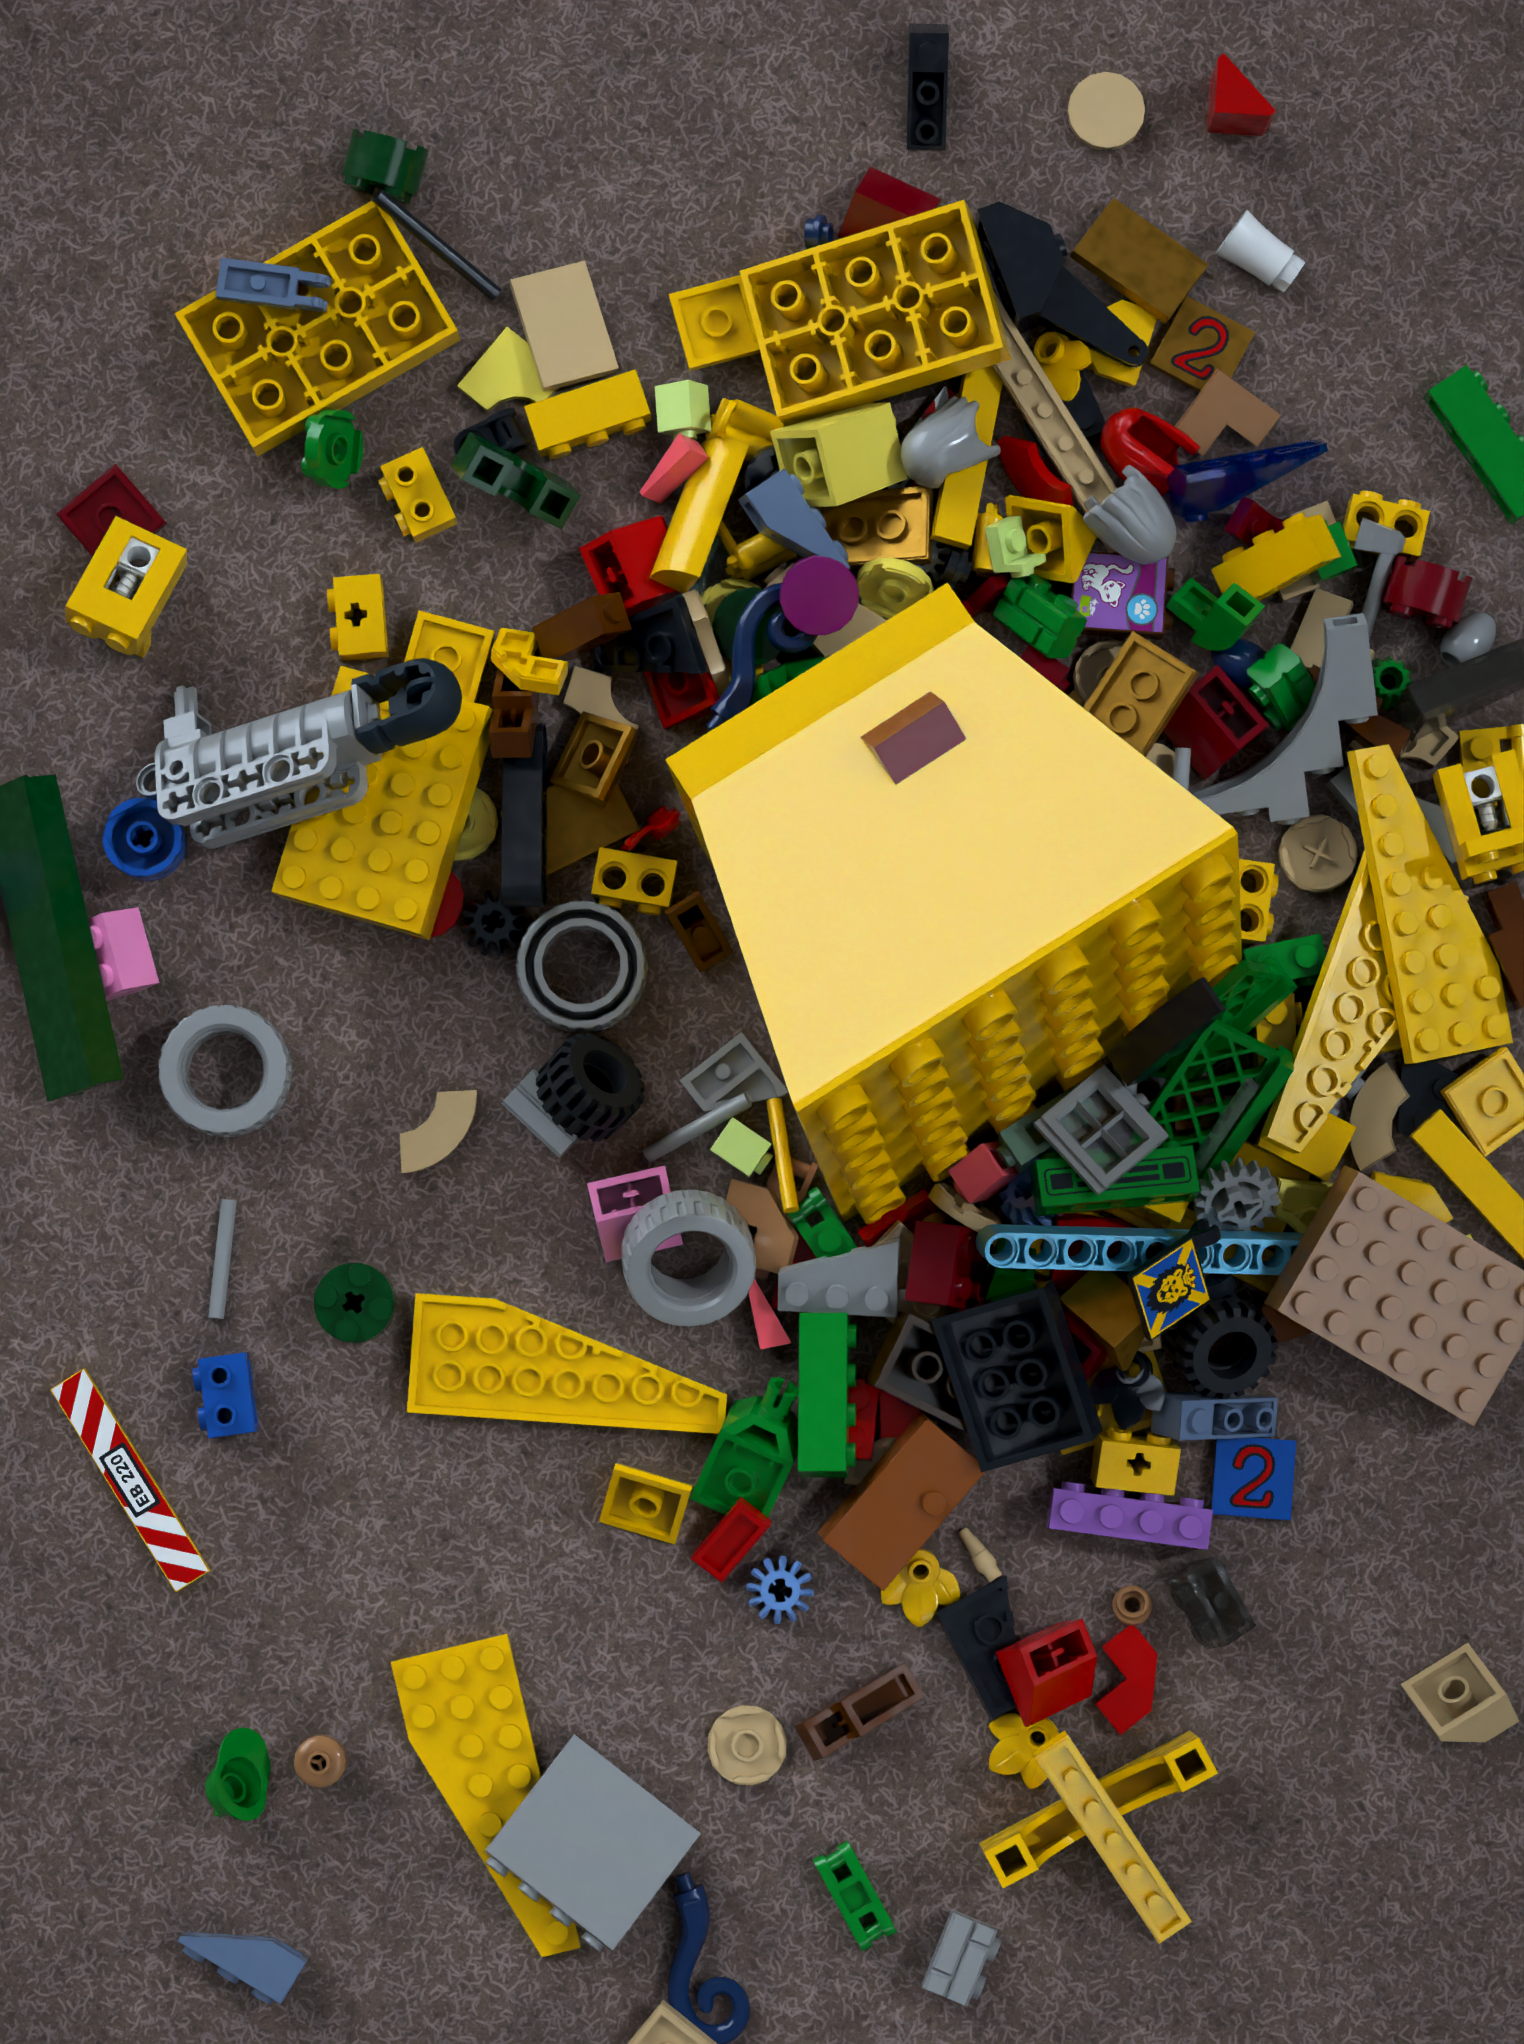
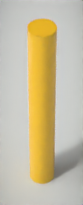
(782, 1155)

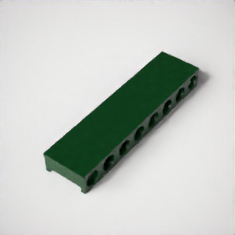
(53, 941)

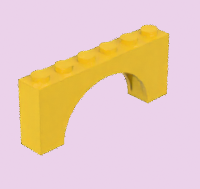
(1156, 1774)

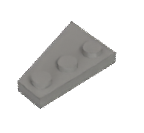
(849, 1283)

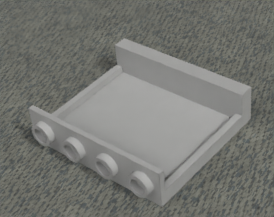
(590, 1844)

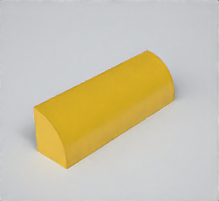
(699, 515)

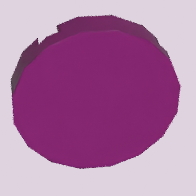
(819, 595)

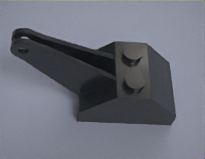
(1038, 289)

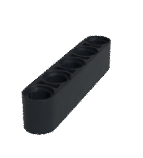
(525, 826)

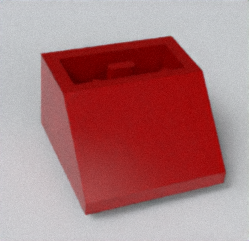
(625, 561)
(1049, 1670)

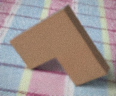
(1223, 404)

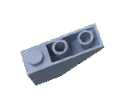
(787, 519)
(1202, 1417)
(257, 1960)

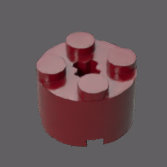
(1427, 592)

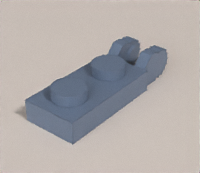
(268, 285)

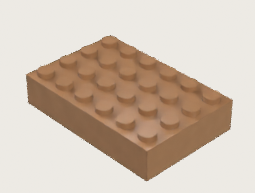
(1405, 1295)

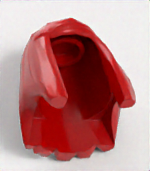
(1145, 443)

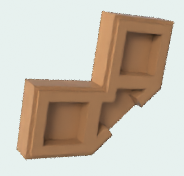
(775, 1236)

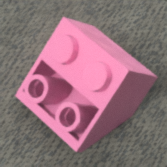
(122, 952)
(619, 1199)

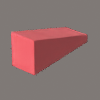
(674, 468)
(768, 1328)

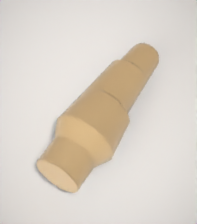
(981, 1557)

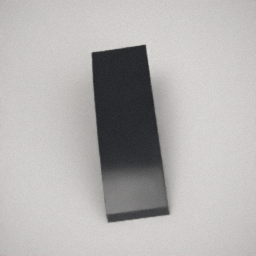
(1166, 1032)

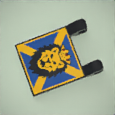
(1174, 1282)

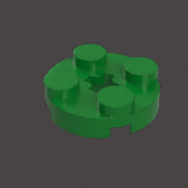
(321, 462)

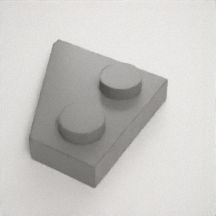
(730, 1072)

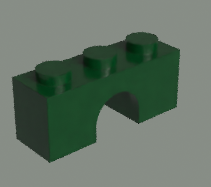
(516, 478)

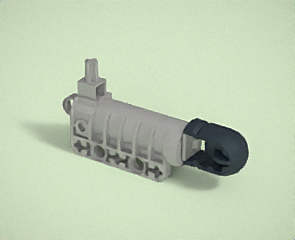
(292, 752)

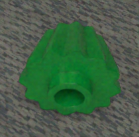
(1399, 674)

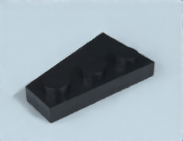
(659, 642)
(976, 1630)

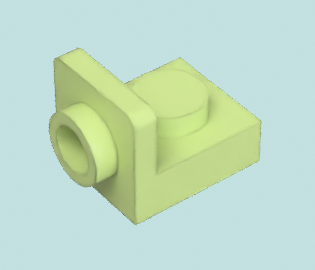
(1009, 548)

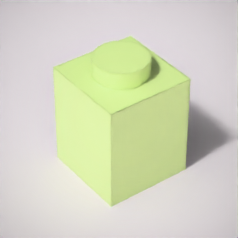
(683, 408)
(742, 1148)

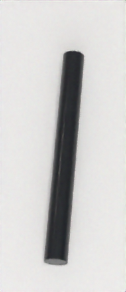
(436, 244)

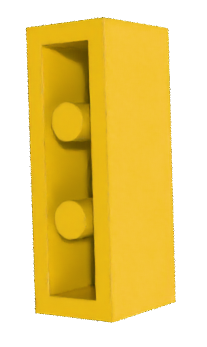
(588, 415)
(1278, 557)

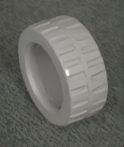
(587, 1016)
(185, 1041)
(702, 1297)

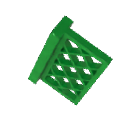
(1249, 996)
(1269, 1075)

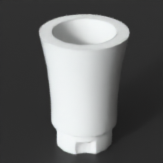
(1260, 253)

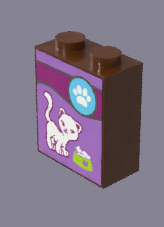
(1123, 596)

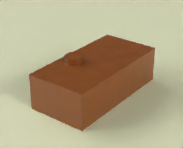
(901, 1501)

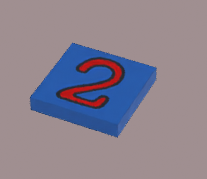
(1253, 1477)

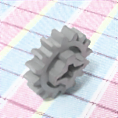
(1237, 1196)

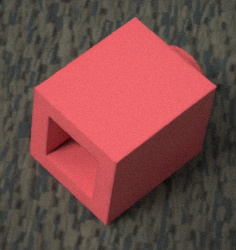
(981, 1173)

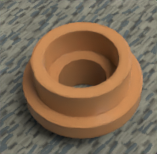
(1136, 1594)

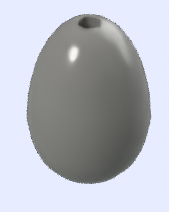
(1468, 639)

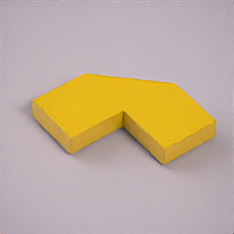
(515, 657)

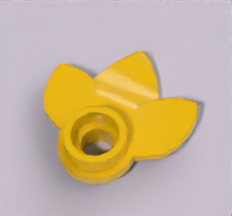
(1062, 361)
(922, 1592)
(1016, 1746)

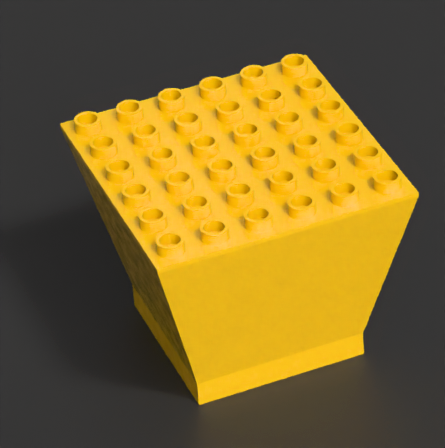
(954, 933)

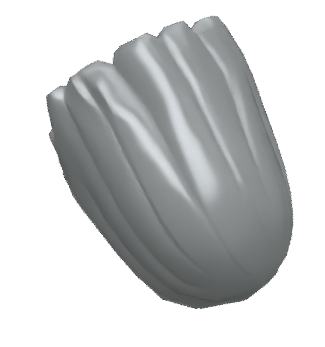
(944, 443)
(1133, 520)

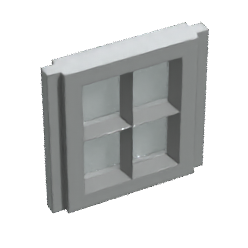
(1100, 1130)

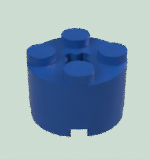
(122, 834)

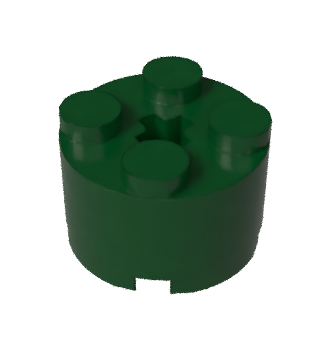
(383, 164)
(332, 1298)

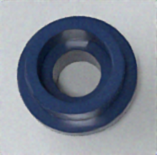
(818, 231)

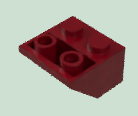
(1214, 723)
(946, 1266)

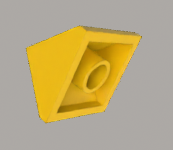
(1055, 531)
(1323, 1150)
(645, 1503)

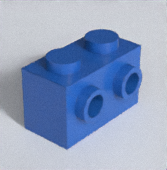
(226, 1395)

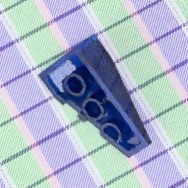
(1221, 481)

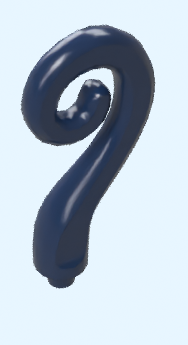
(742, 684)
(695, 1919)

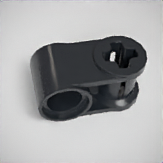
(493, 431)

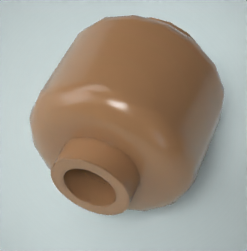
(329, 1749)

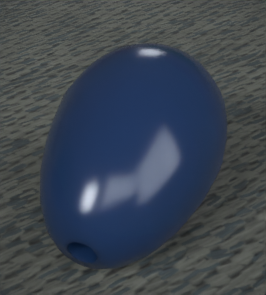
(1237, 660)

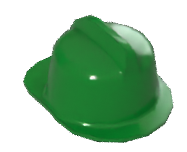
(240, 1776)

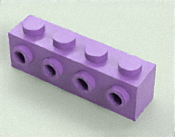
(1129, 1518)

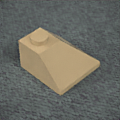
(1461, 1698)

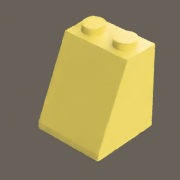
(842, 453)

